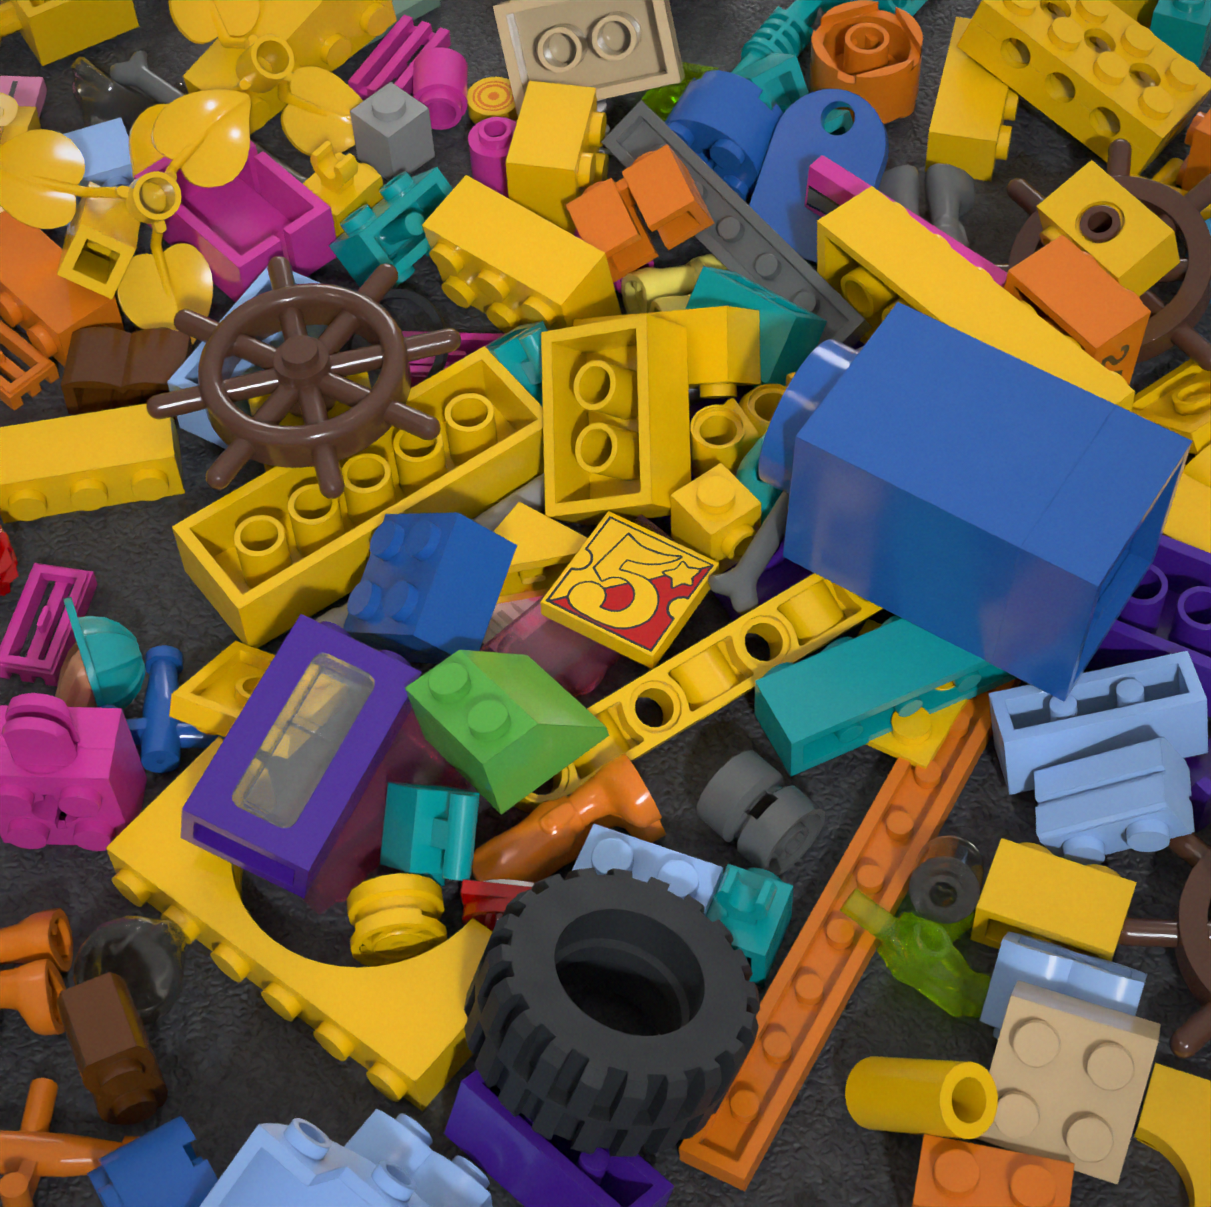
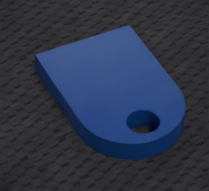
(797, 144)

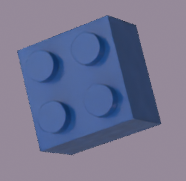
(428, 586)

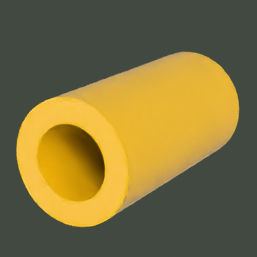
(922, 1096)

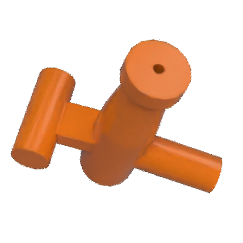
(38, 1153)

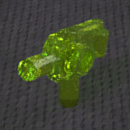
(923, 955)

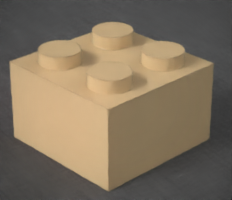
(1069, 1079)

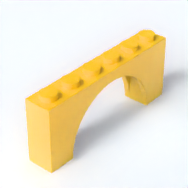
(390, 1018)

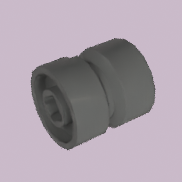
(752, 806)

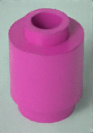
(441, 85)
(488, 151)

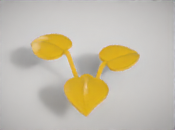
(315, 97)
(203, 137)

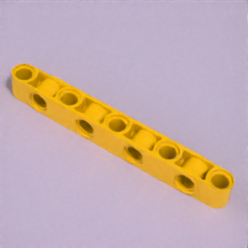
(714, 674)

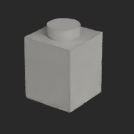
(392, 132)

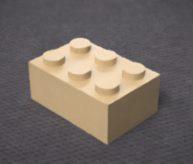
(589, 44)

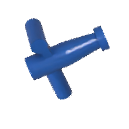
(158, 733)

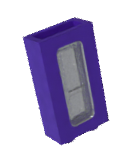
(300, 755)

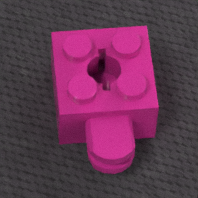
(67, 763)

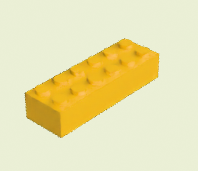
(885, 257)
(292, 552)

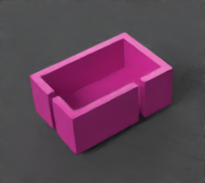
(251, 222)

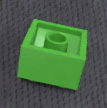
(502, 722)

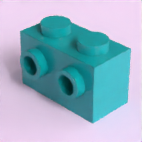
(392, 228)

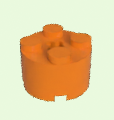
(870, 56)

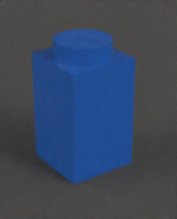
(971, 493)

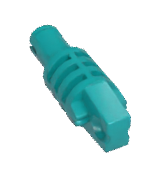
(782, 33)

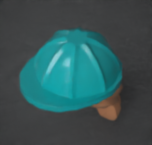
(101, 665)

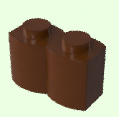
(120, 368)
(112, 1049)

